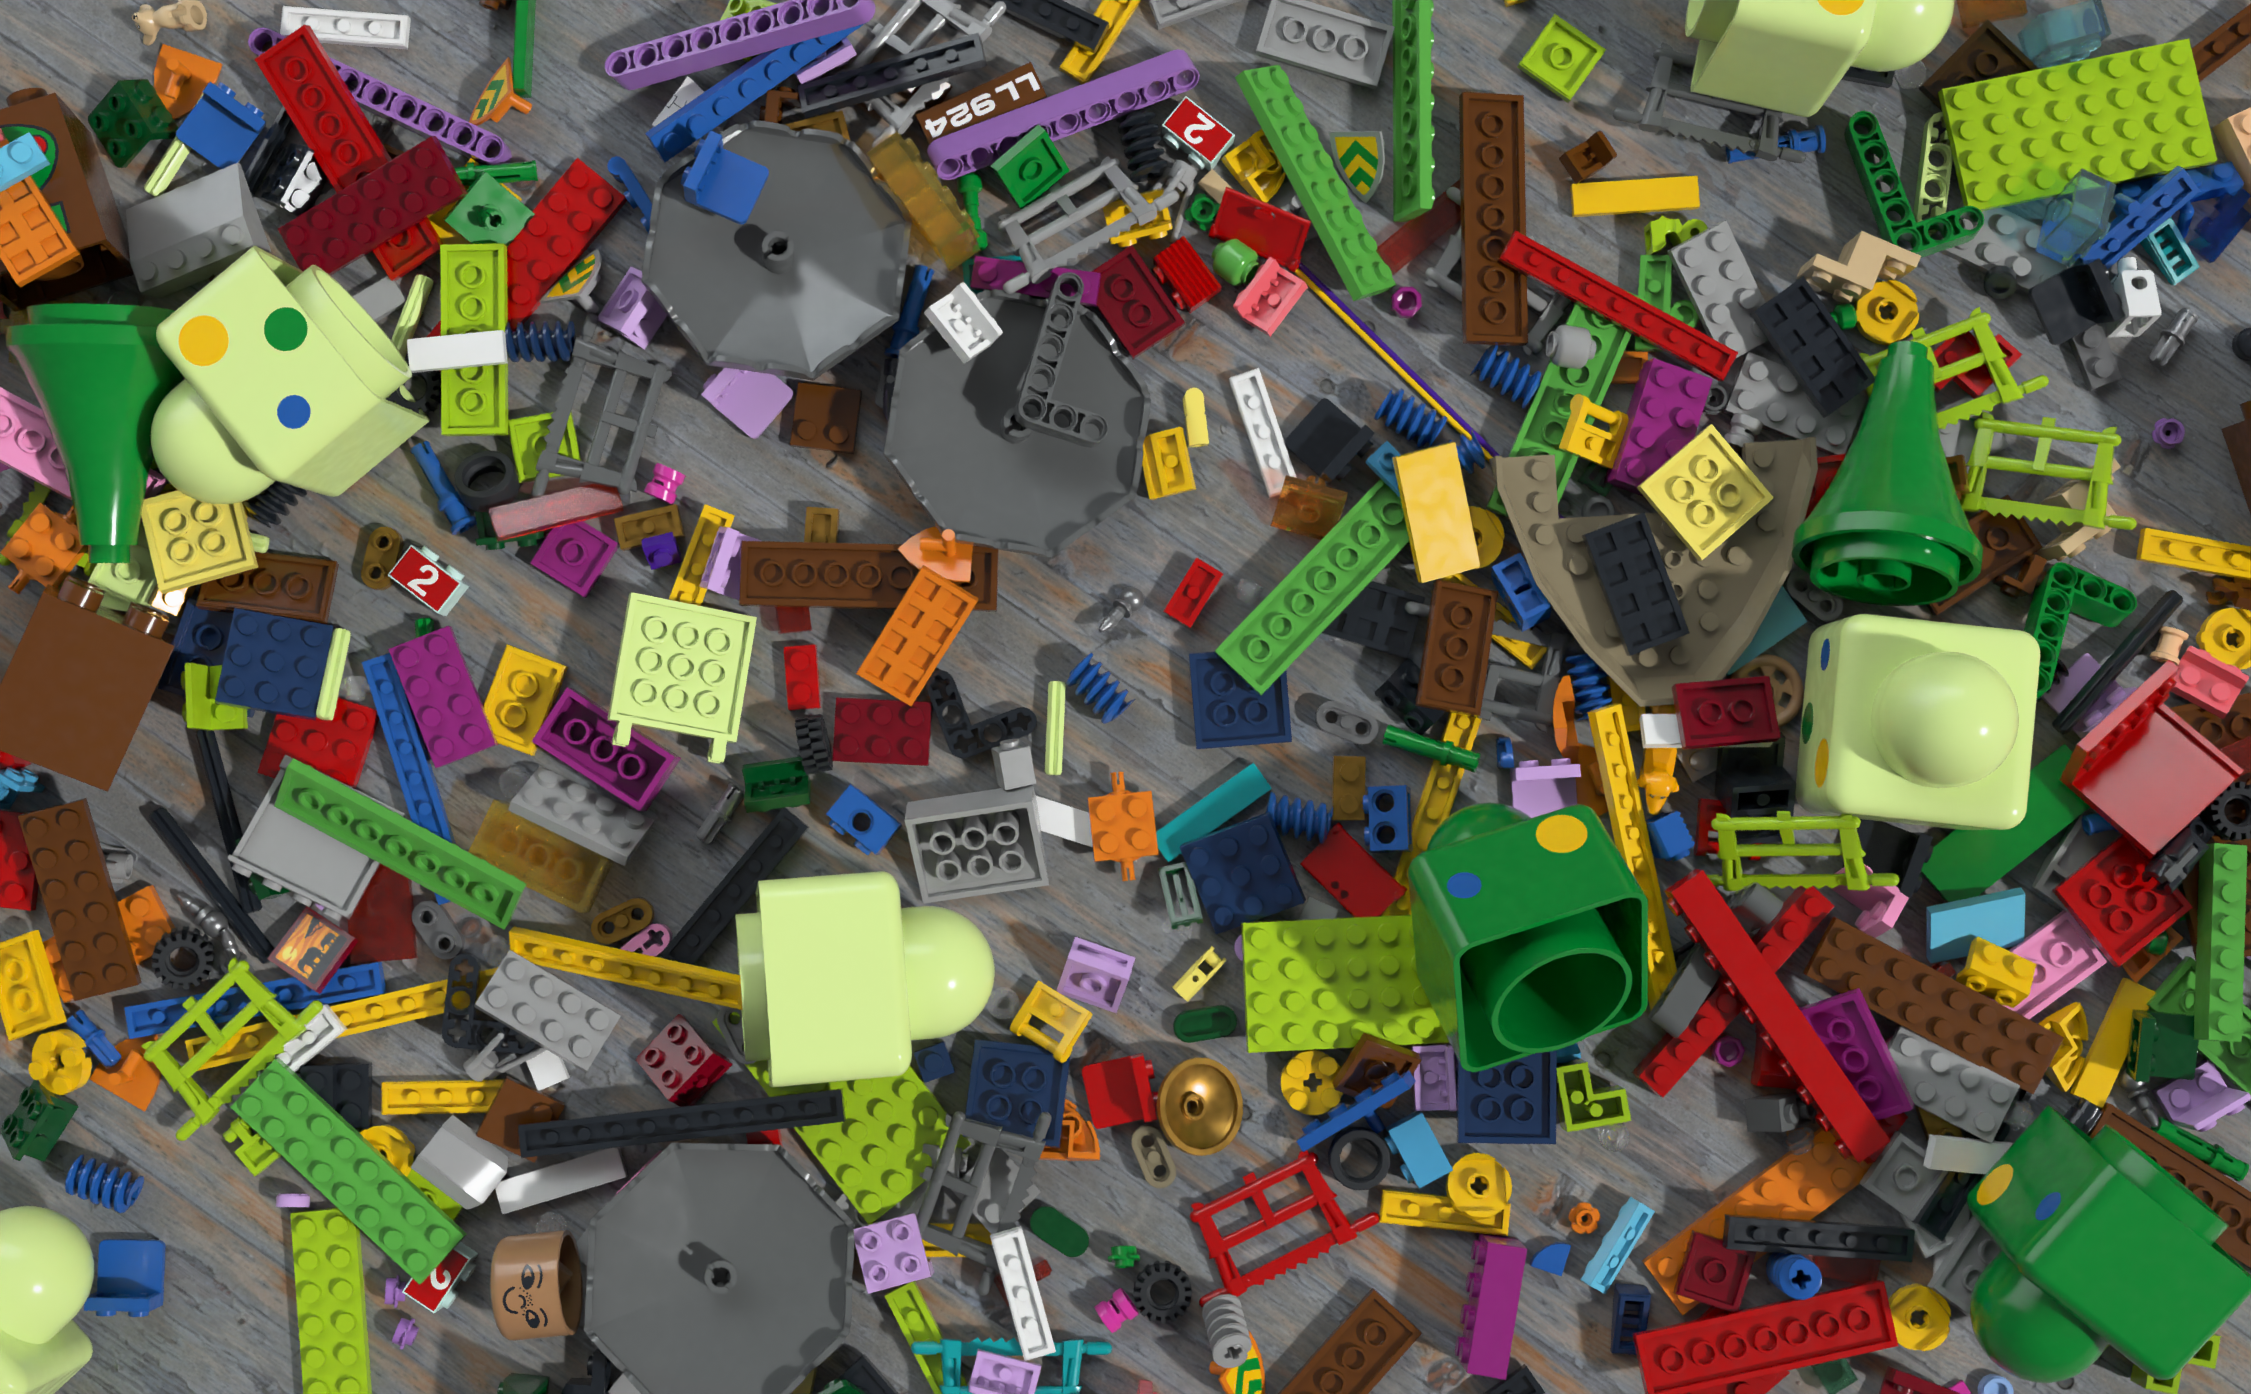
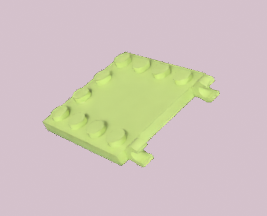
(681, 671)

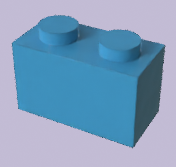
(1418, 1148)

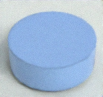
(1994, 1385)

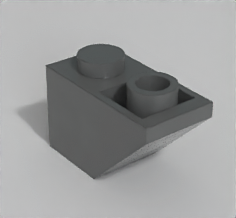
(1778, 1112)

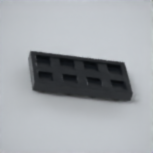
(1813, 347)
(1635, 584)
(1378, 620)

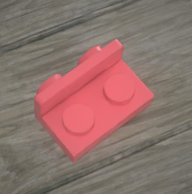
(2208, 681)

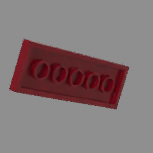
(374, 209)

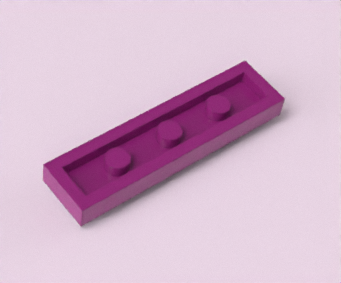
(994, 273)

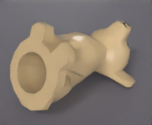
(182, 15)

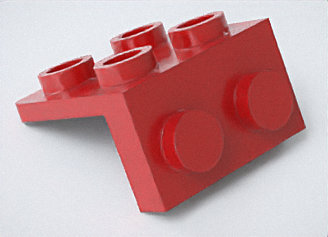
(1120, 1091)

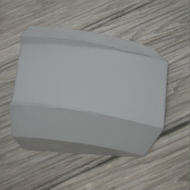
(461, 1164)

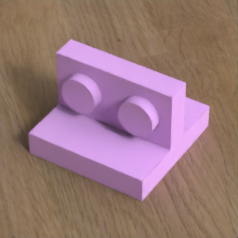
(633, 310)
(1095, 975)

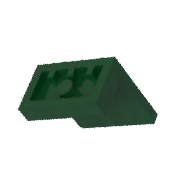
(2161, 1046)

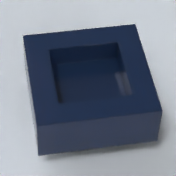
(934, 1062)

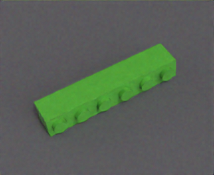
(2220, 943)

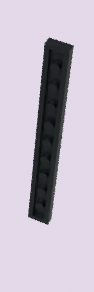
(681, 1123)

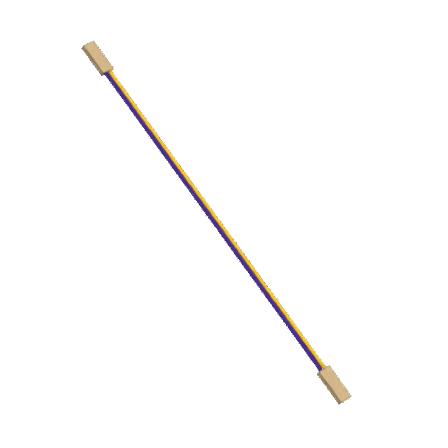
(1215, 187)

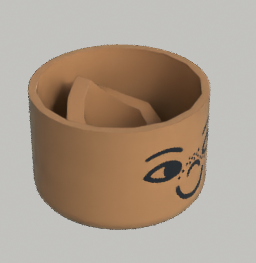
(536, 1285)

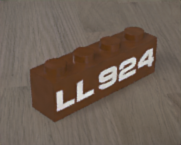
(982, 103)

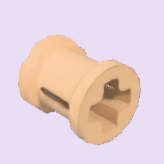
(2169, 645)

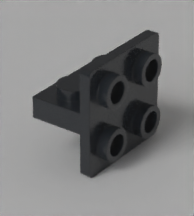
(295, 181)

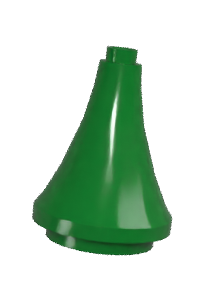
(99, 391)
(1892, 514)

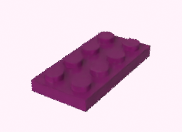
(443, 697)
(1860, 1051)

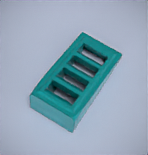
(2158, 255)

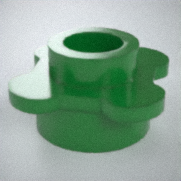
(1200, 203)
(1124, 1256)

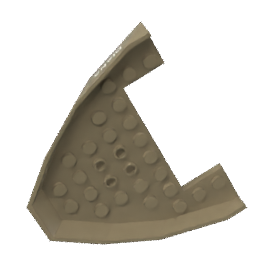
(1719, 596)

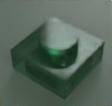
(1834, 1375)

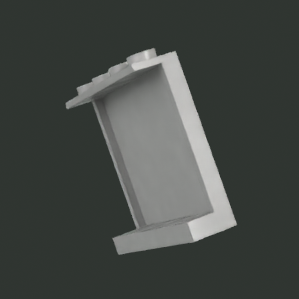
(303, 858)

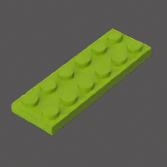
(472, 302)
(330, 1303)

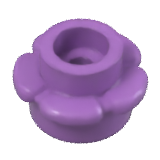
(2176, 432)
(394, 1290)
(405, 1333)

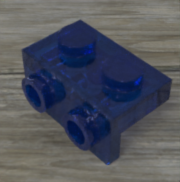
(2221, 227)

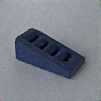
(1630, 1298)

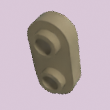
(1153, 1155)

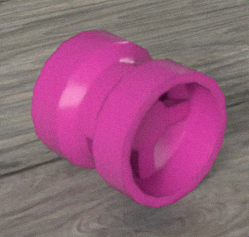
(664, 483)
(1110, 1314)

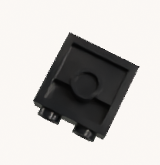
(345, 1088)

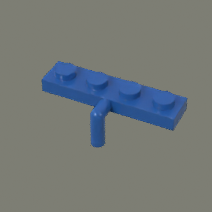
(2211, 181)
(2143, 216)
(1364, 1106)

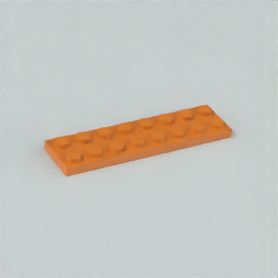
(1786, 1189)

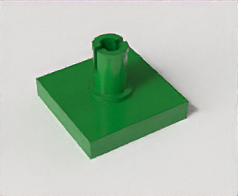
(1030, 167)
(488, 213)

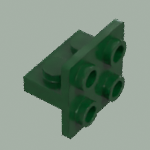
(37, 1122)

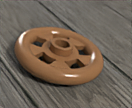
(1792, 685)

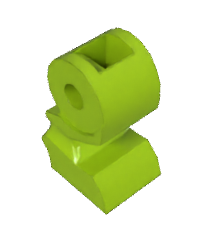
(1664, 227)

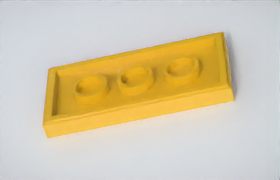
(1436, 512)

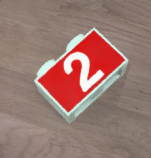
(1197, 134)
(428, 579)
(440, 1286)

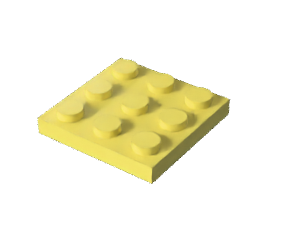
(1705, 492)
(195, 540)

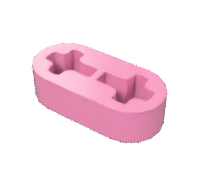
(644, 936)

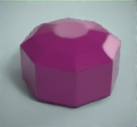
(1406, 302)
(1727, 1050)

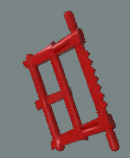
(1322, 1195)

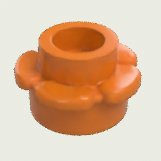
(1575, 1216)

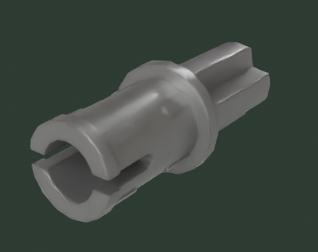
(2172, 338)
(720, 814)

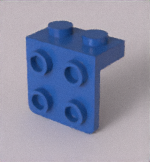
(221, 126)
(723, 180)
(128, 1277)

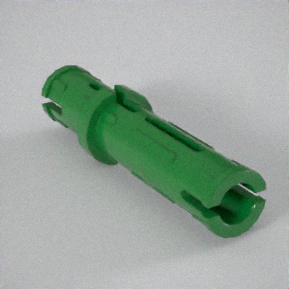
(500, 172)
(1431, 748)
(2209, 1154)

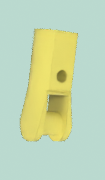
(1195, 418)
(1194, 978)

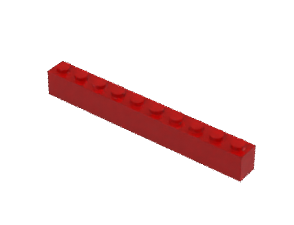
(1776, 1015)

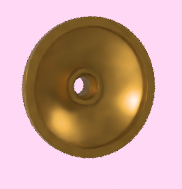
(1214, 1106)

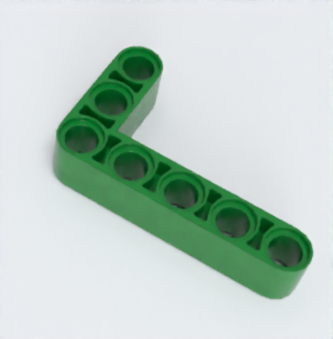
(1896, 198)
(2073, 590)

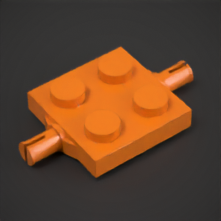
(44, 548)
(1122, 826)

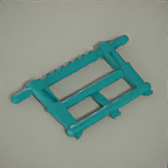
(953, 1349)

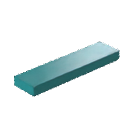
(1212, 811)

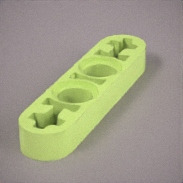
(1928, 172)

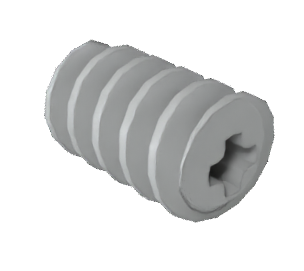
(1226, 1330)

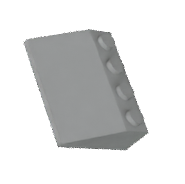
(193, 232)
(976, 843)

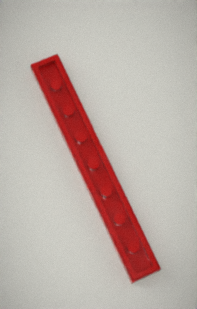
(1618, 306)

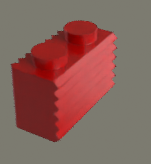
(1185, 275)

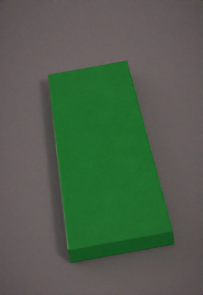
(1976, 859)

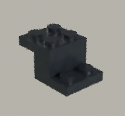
(1754, 785)

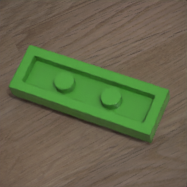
(1655, 287)

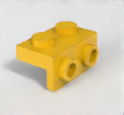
(1154, 229)
(1997, 973)

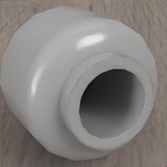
(1570, 346)

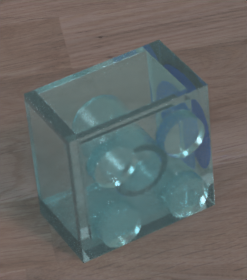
(2065, 34)
(2076, 218)

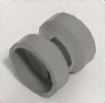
(1742, 431)

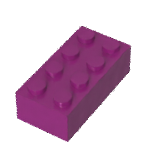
(1660, 422)
(583, 738)
(1491, 1305)

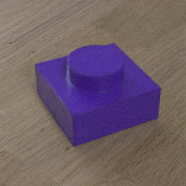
(661, 550)

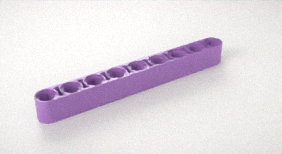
(733, 39)
(398, 101)
(1065, 112)

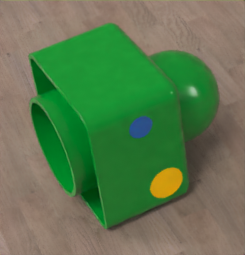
(1527, 931)
(2096, 1257)

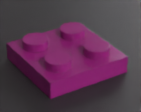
(575, 555)

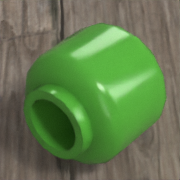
(1235, 262)

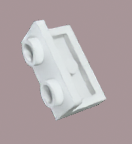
(964, 322)

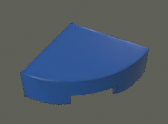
(1504, 753)
(1551, 1258)

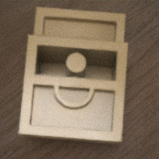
(1858, 267)
(2072, 540)

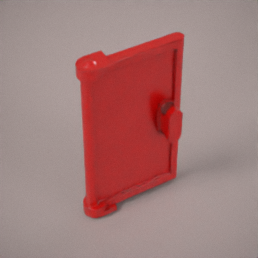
(1269, 236)
(1351, 871)

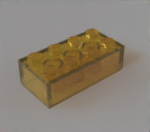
(929, 204)
(541, 858)

